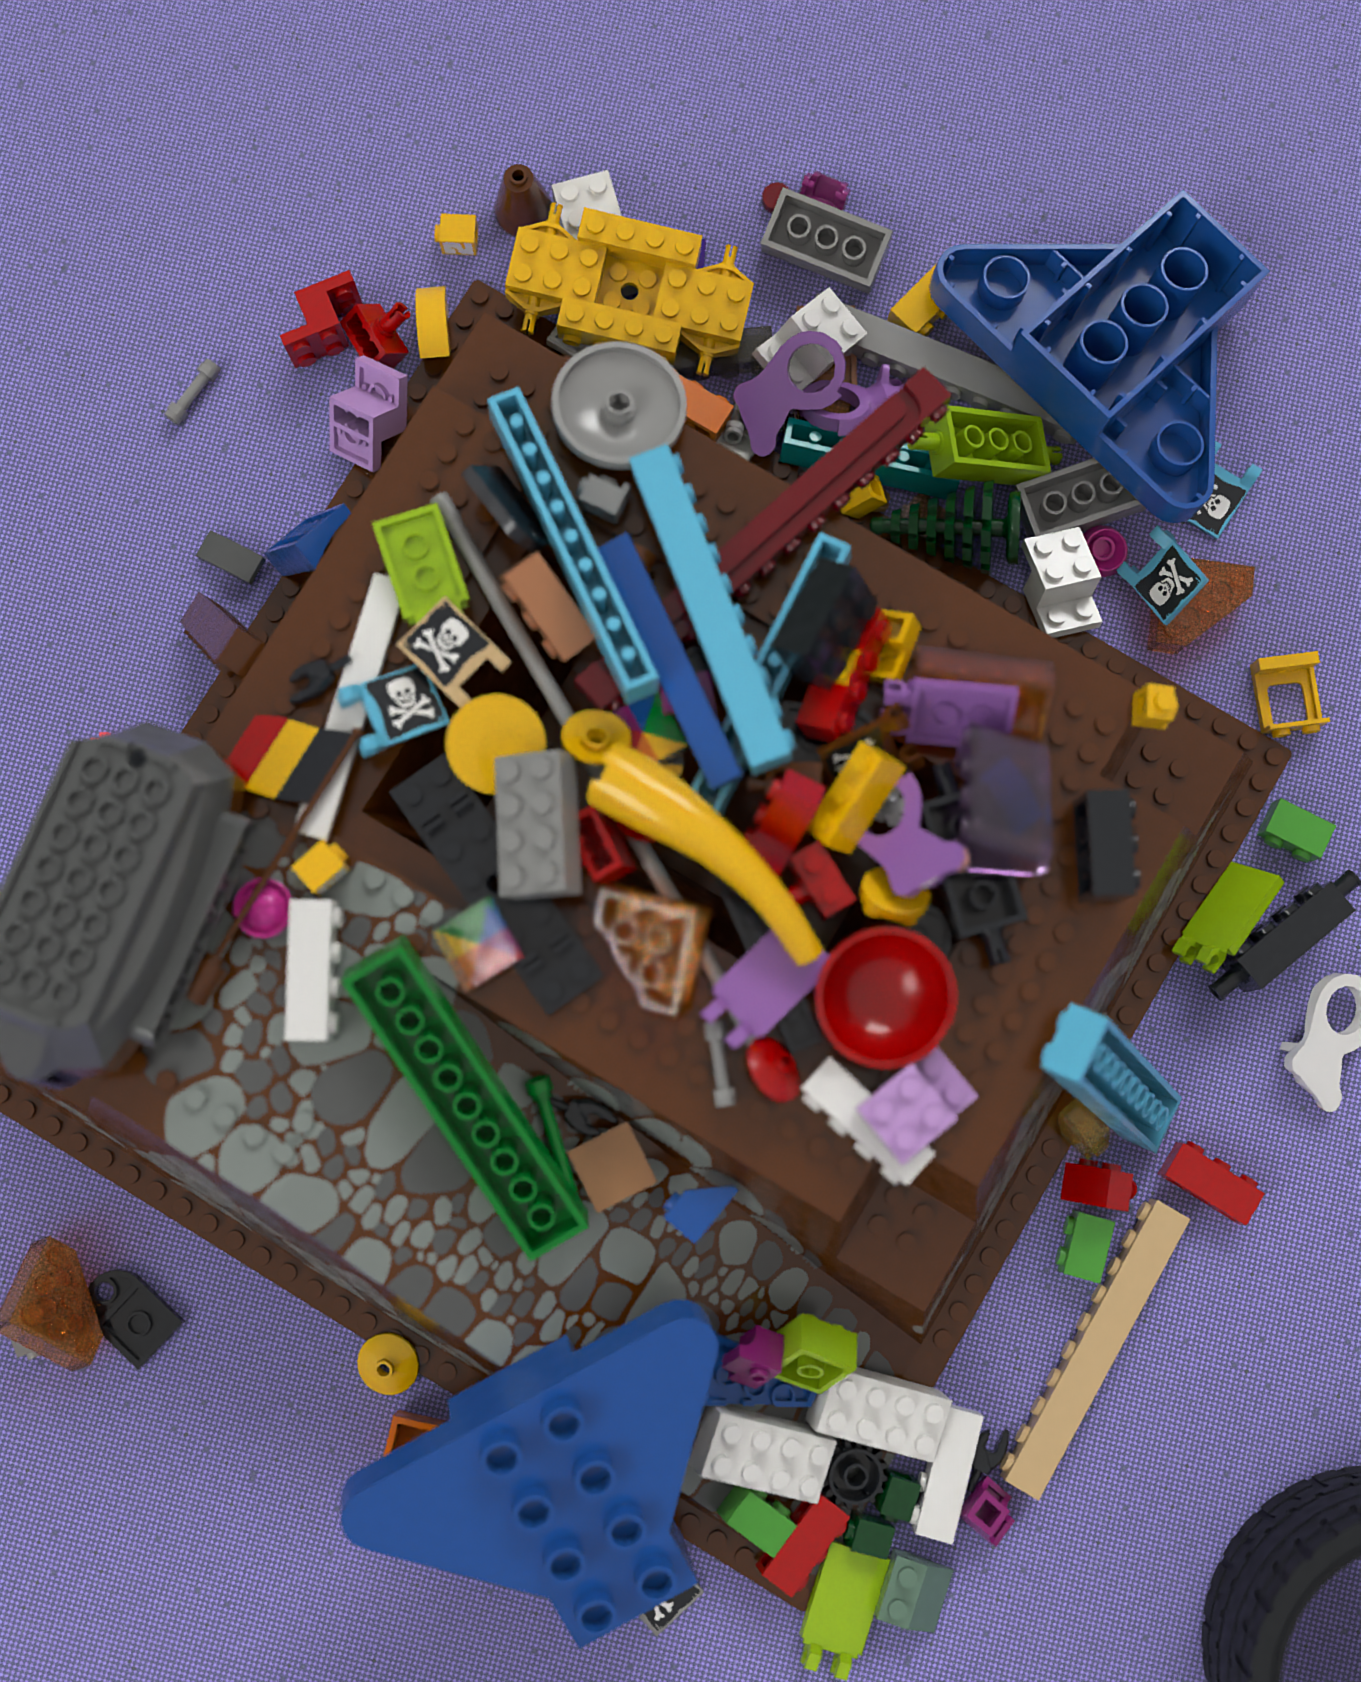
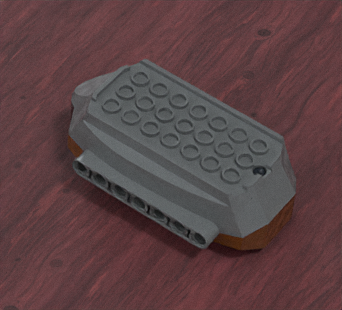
(115, 900)

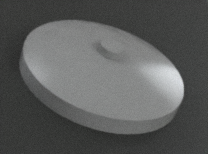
(617, 403)

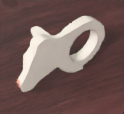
(1319, 1055)

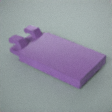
(943, 707)
(761, 988)

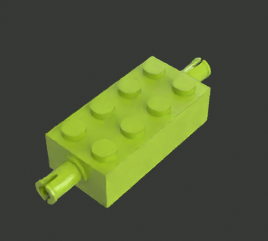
(988, 446)

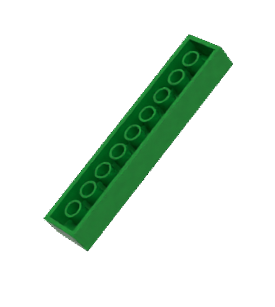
(465, 1097)

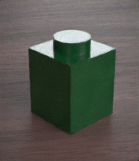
(898, 1496)
(869, 1534)

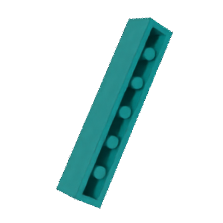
(911, 471)

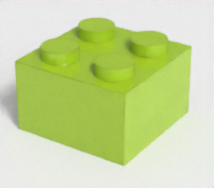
(817, 1353)

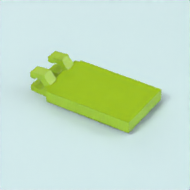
(420, 561)
(1227, 916)
(841, 1608)

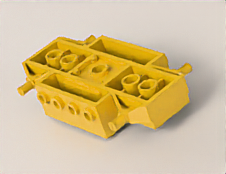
(586, 276)

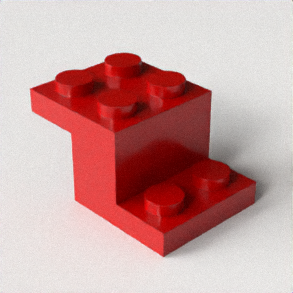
(323, 331)

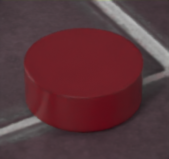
(771, 194)

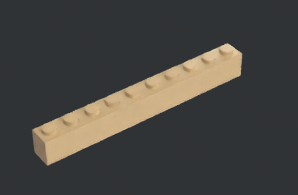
(1093, 1348)

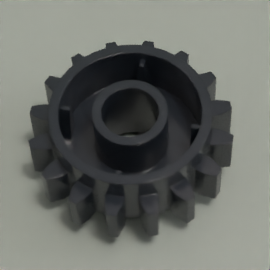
(864, 1484)

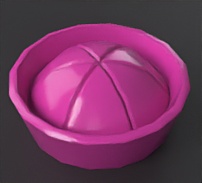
(1107, 548)
(268, 913)

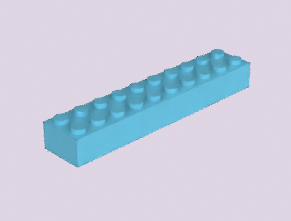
(1110, 1077)

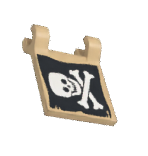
(449, 649)

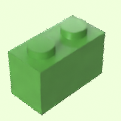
(1295, 831)
(1084, 1246)
(757, 1518)

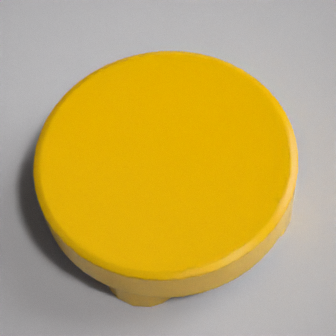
(882, 902)

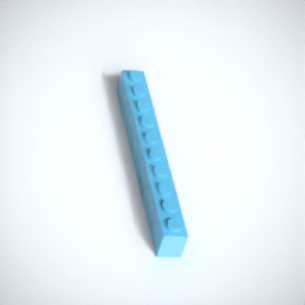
(573, 546)
(711, 611)
(777, 671)

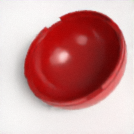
(885, 997)

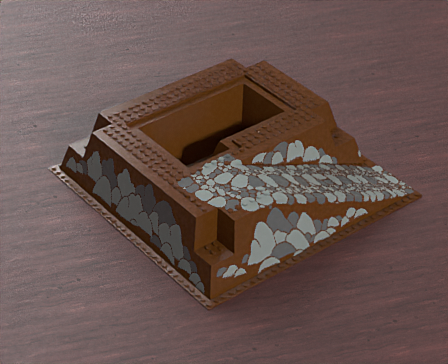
(343, 1183)

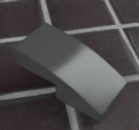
(230, 557)

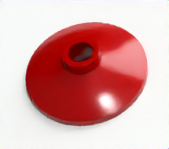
(773, 1069)

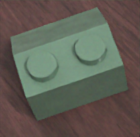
(913, 1592)

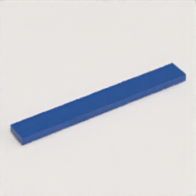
(671, 662)

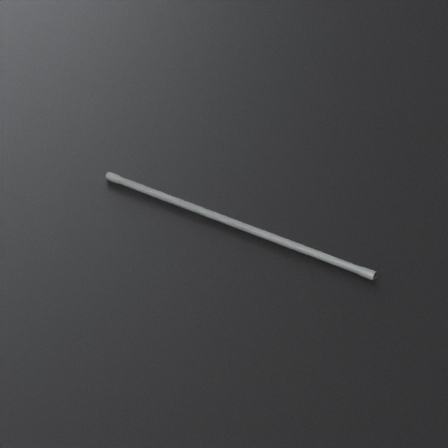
(555, 698)

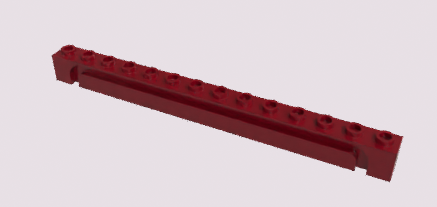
(801, 509)

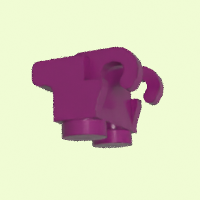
(825, 189)

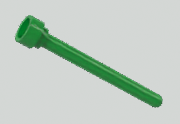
(540, 1090)

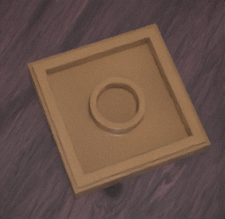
(612, 1167)

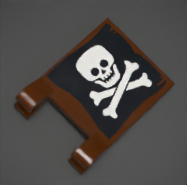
(876, 733)

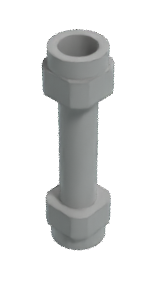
(207, 372)
(734, 427)
(715, 1033)

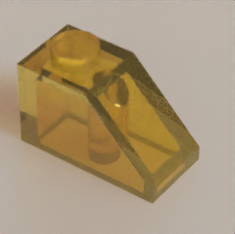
(1084, 1129)

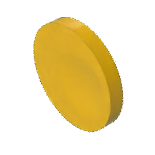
(489, 729)

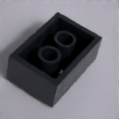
(825, 623)
(1105, 846)

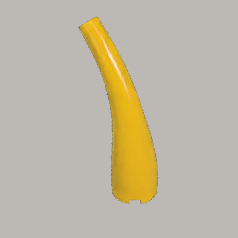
(669, 810)

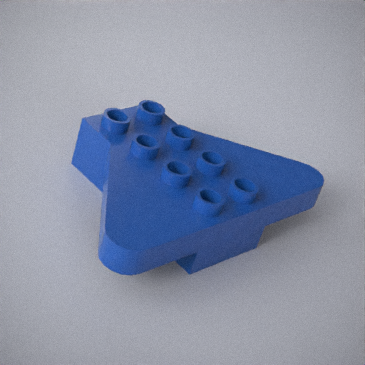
(1115, 340)
(556, 1474)

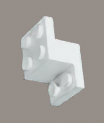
(824, 315)
(1062, 582)

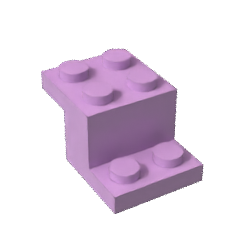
(368, 413)
(917, 1104)

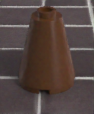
(521, 200)

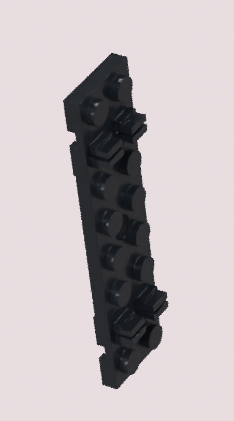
(466, 846)

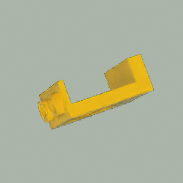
(1286, 670)

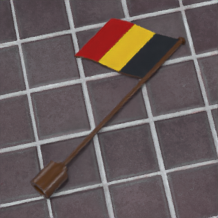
(285, 764)

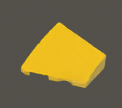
(898, 648)

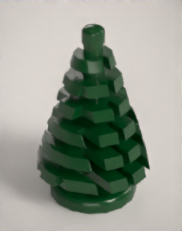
(951, 527)

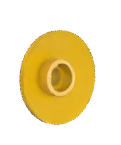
(593, 734)
(397, 1355)

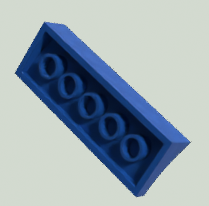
(304, 545)

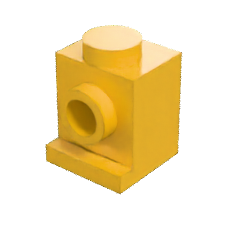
(1160, 706)

